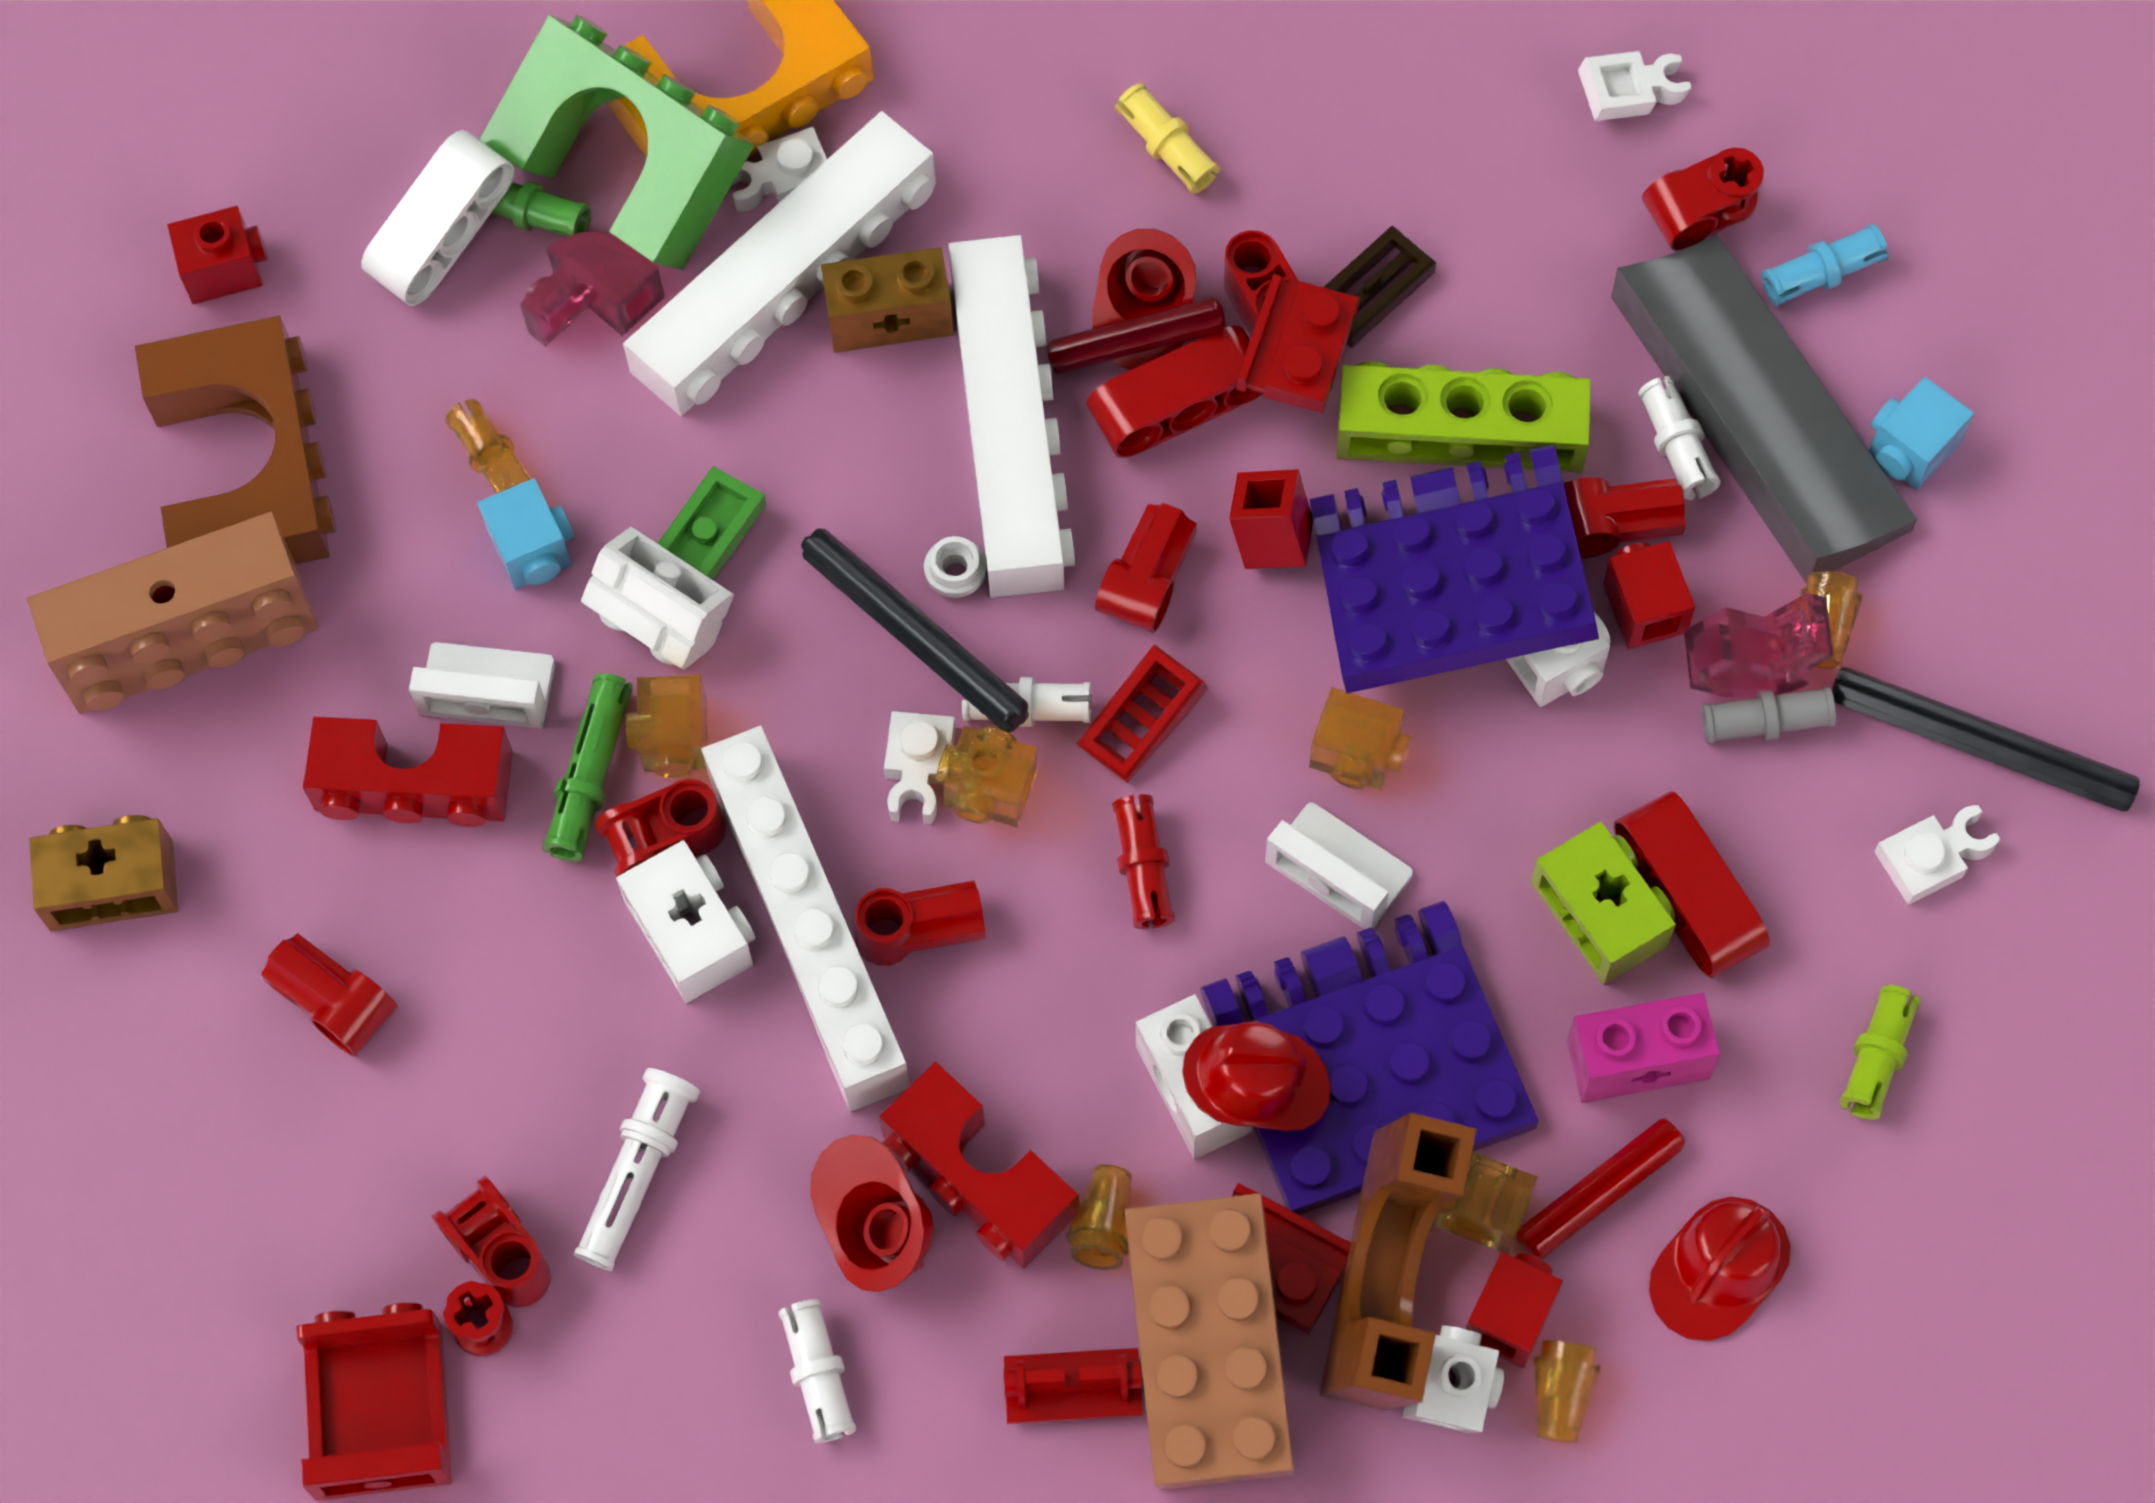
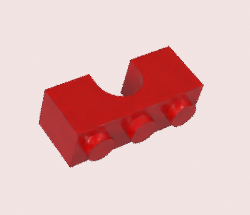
(459, 782)
(1014, 1208)

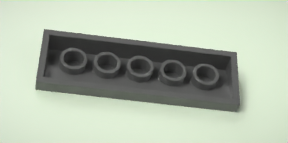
(1761, 407)

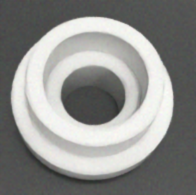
(955, 551)

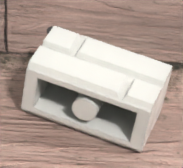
(656, 598)

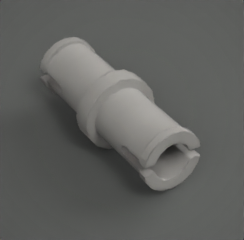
(1768, 715)

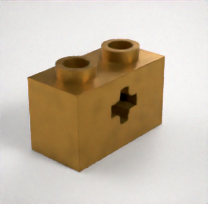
(887, 299)
(103, 873)

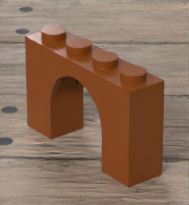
(252, 373)
(1408, 1178)

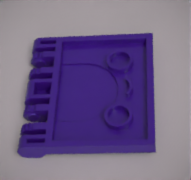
(1455, 577)
(1390, 1048)

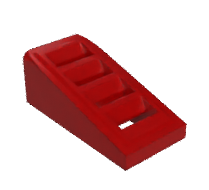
(1153, 663)

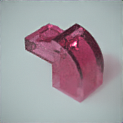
(594, 274)
(1749, 653)

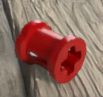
(491, 1304)

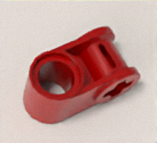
(1705, 196)
(656, 824)
(491, 1235)

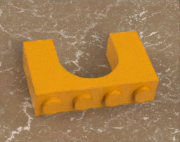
(819, 65)

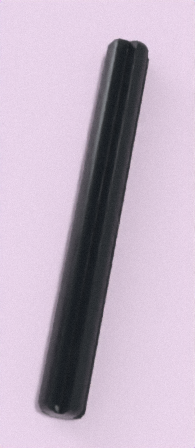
(915, 630)
(1985, 739)

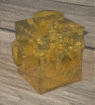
(987, 775)

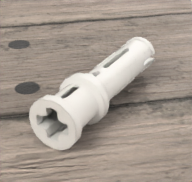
(599, 1243)

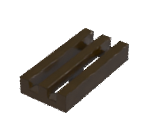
(1397, 293)

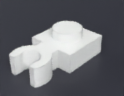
(1626, 88)
(781, 168)
(914, 757)
(1930, 857)

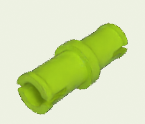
(1880, 1052)

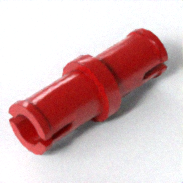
(1143, 861)

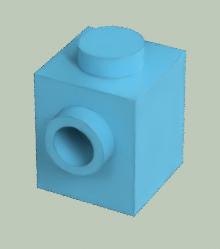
(1918, 432)
(527, 533)

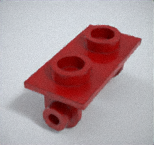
(1072, 1386)

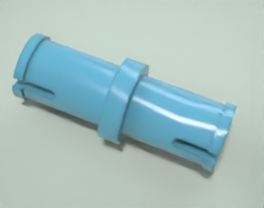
(1824, 265)

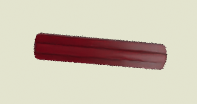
(1136, 335)

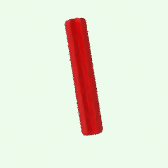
(1600, 1189)

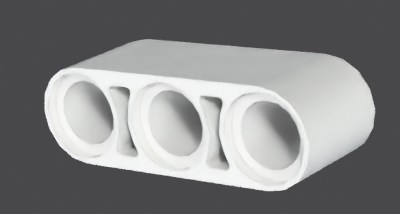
(437, 217)

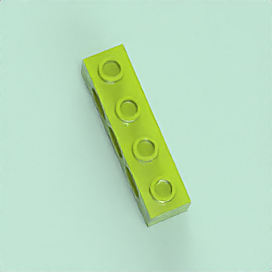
(1438, 437)

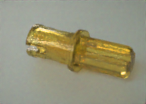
(487, 449)

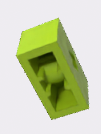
(1606, 935)

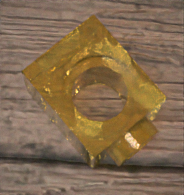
(1491, 1204)

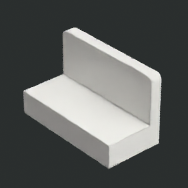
(483, 685)
(1337, 865)

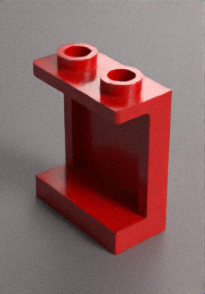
(375, 1402)

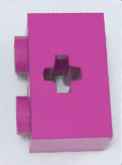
(1642, 1047)

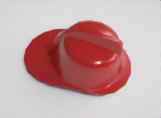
(1142, 276)
(1256, 1077)
(870, 1213)
(1719, 1268)

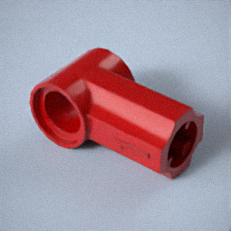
(1623, 513)
(1142, 581)
(926, 919)
(341, 1003)

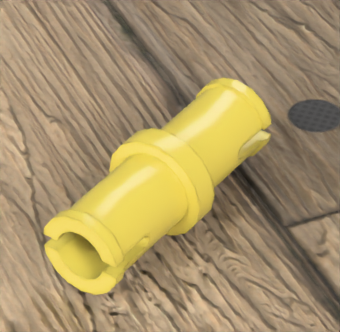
(1167, 138)

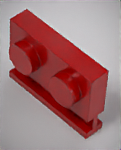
(1298, 343)
(1303, 1263)

